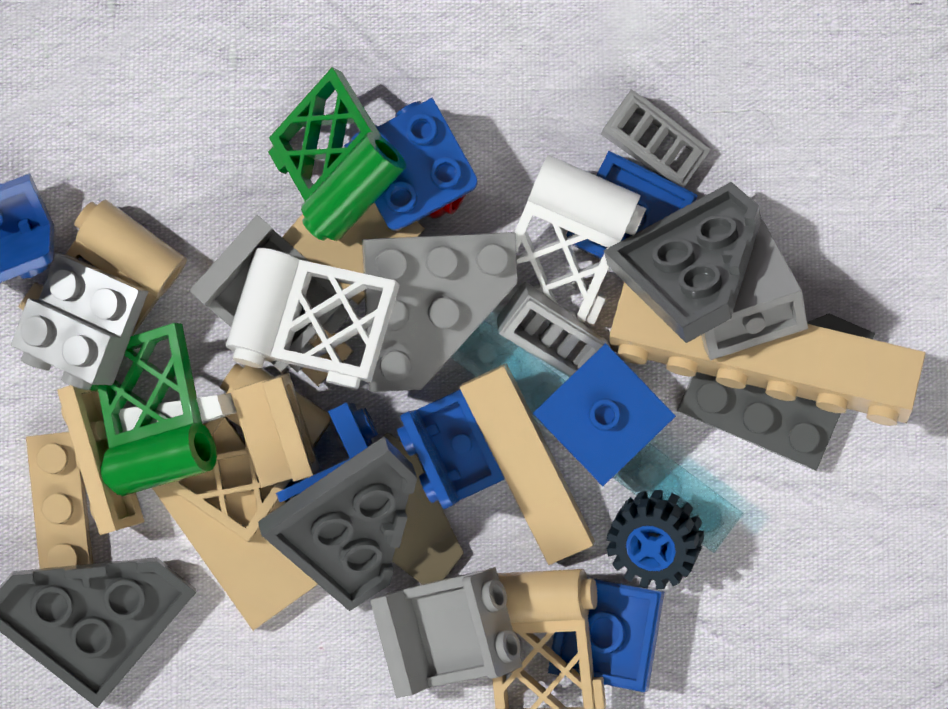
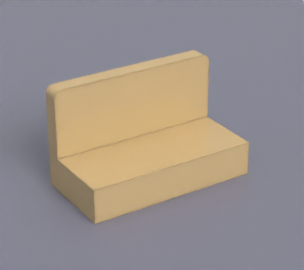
(275, 430)

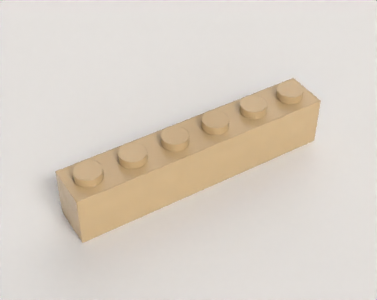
(812, 364)

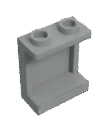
(224, 282)
(766, 306)
(446, 632)

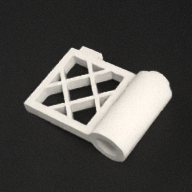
(586, 207)
(271, 313)

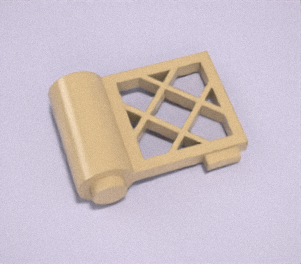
(124, 250)
(316, 421)
(552, 604)

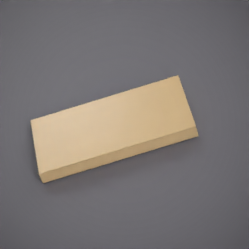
(250, 572)

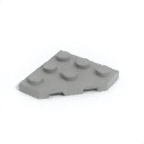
(441, 299)

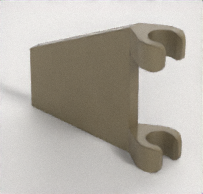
(428, 541)

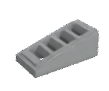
(651, 114)
(545, 308)

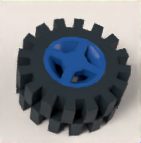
(653, 557)

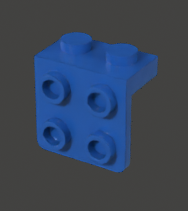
(434, 165)
(24, 230)
(355, 431)
(450, 450)

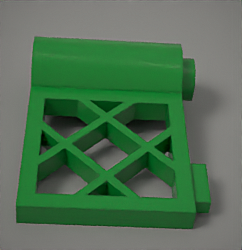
(351, 175)
(160, 450)

